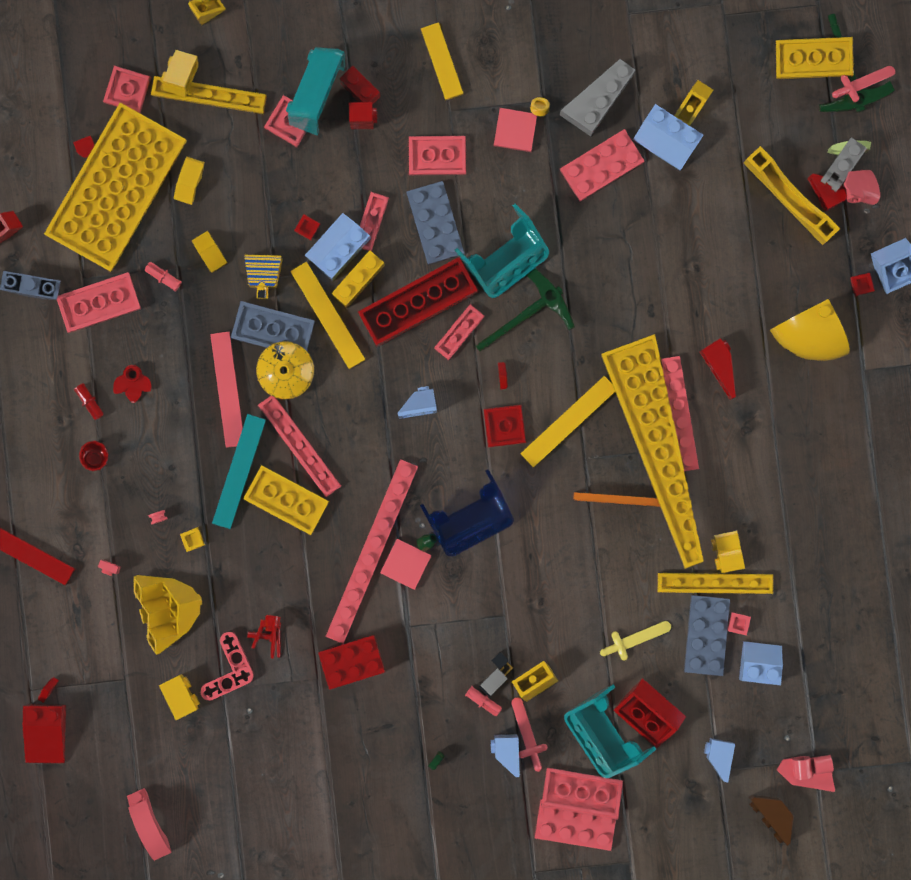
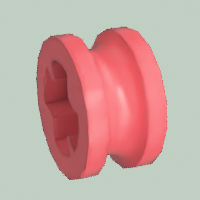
(157, 517)

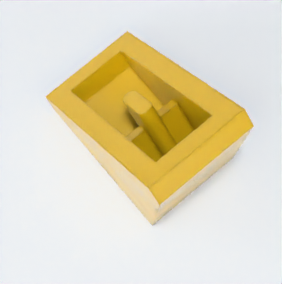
(206, 9)
(209, 251)

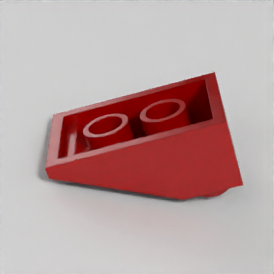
(44, 733)

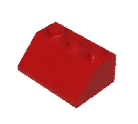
(650, 713)

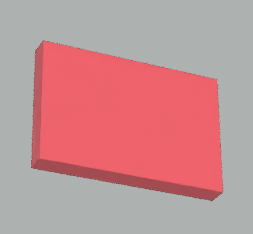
(437, 155)

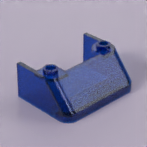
(472, 522)

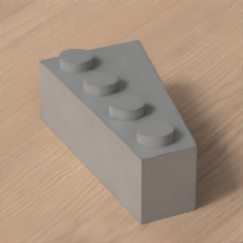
(595, 101)

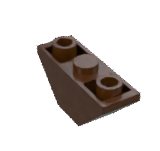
(774, 815)

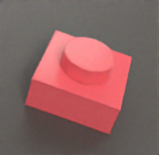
(108, 567)
(738, 623)

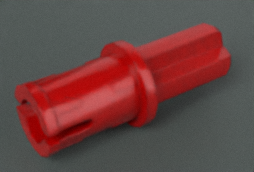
(88, 401)

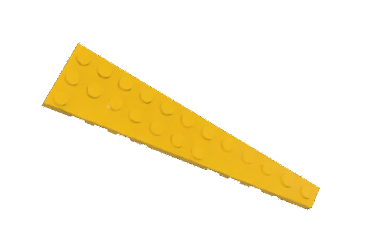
(645, 403)

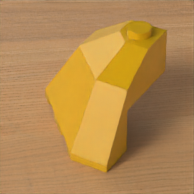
(167, 609)

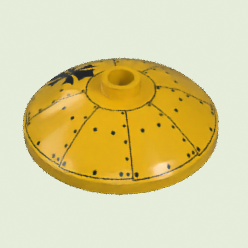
(299, 370)

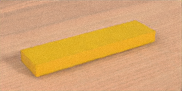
(442, 61)

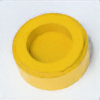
(540, 106)

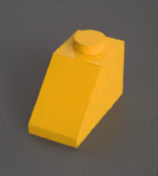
(693, 102)

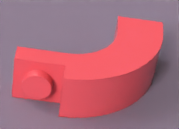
(147, 826)

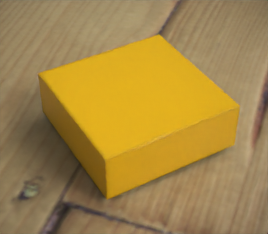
(192, 539)

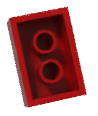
(351, 662)

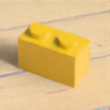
(180, 73)
(535, 681)
(179, 696)

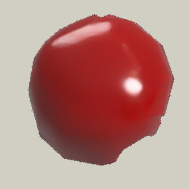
(93, 455)

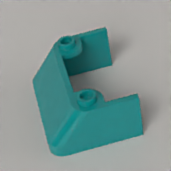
(315, 88)
(511, 260)
(601, 739)

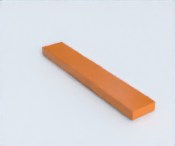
(615, 499)

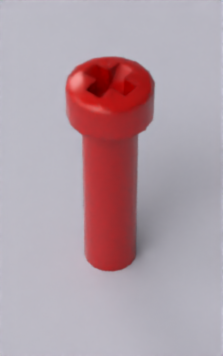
(265, 636)

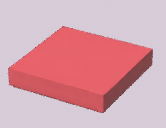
(128, 88)
(279, 124)
(515, 130)
(405, 564)

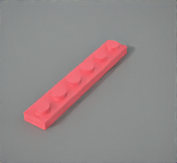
(680, 411)

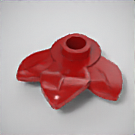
(132, 386)

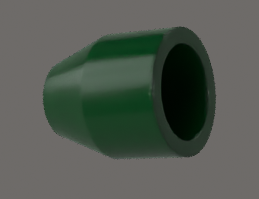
(426, 542)

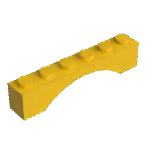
(811, 217)

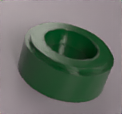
(436, 760)

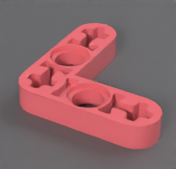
(236, 668)

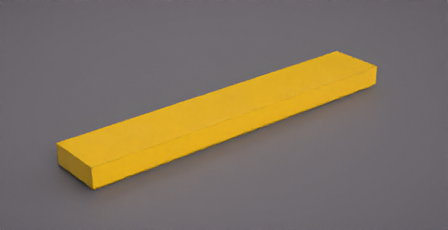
(215, 96)
(327, 315)
(568, 421)
(715, 583)

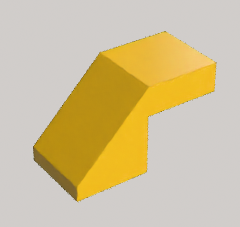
(188, 180)

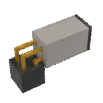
(496, 678)

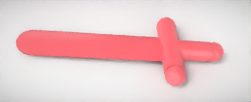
(852, 87)
(532, 748)

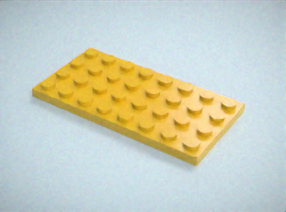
(115, 191)

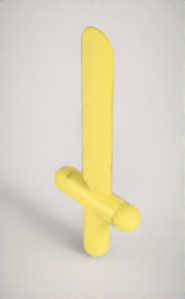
(634, 639)

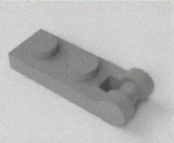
(844, 163)

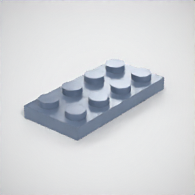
(435, 222)
(268, 326)
(707, 635)

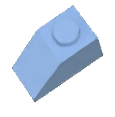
(720, 756)

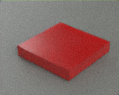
(504, 426)

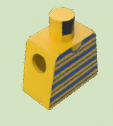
(263, 273)

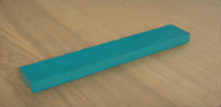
(239, 471)

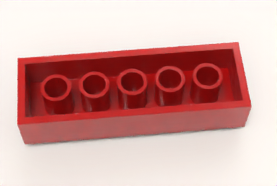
(418, 302)

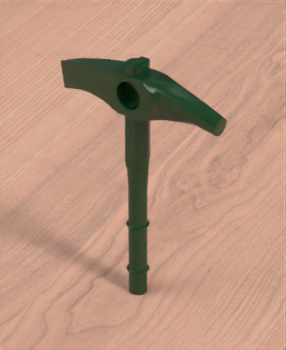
(866, 96)
(550, 297)

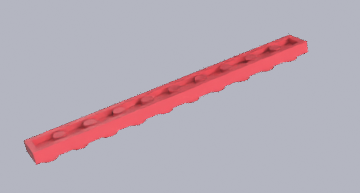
(371, 551)

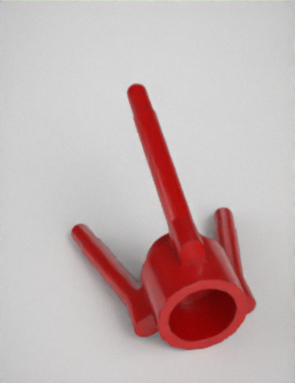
(273, 625)

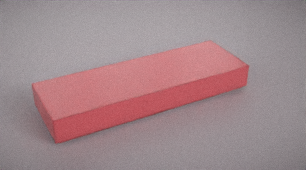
(373, 217)
(459, 332)

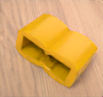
(728, 552)

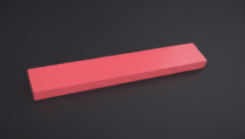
(227, 387)
(299, 445)

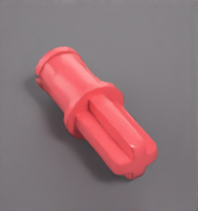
(163, 276)
(483, 701)

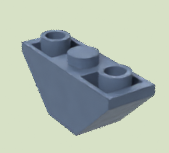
(30, 285)

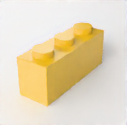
(358, 279)

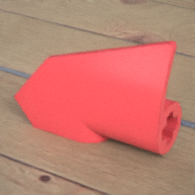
(862, 187)
(809, 772)

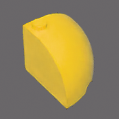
(814, 334)

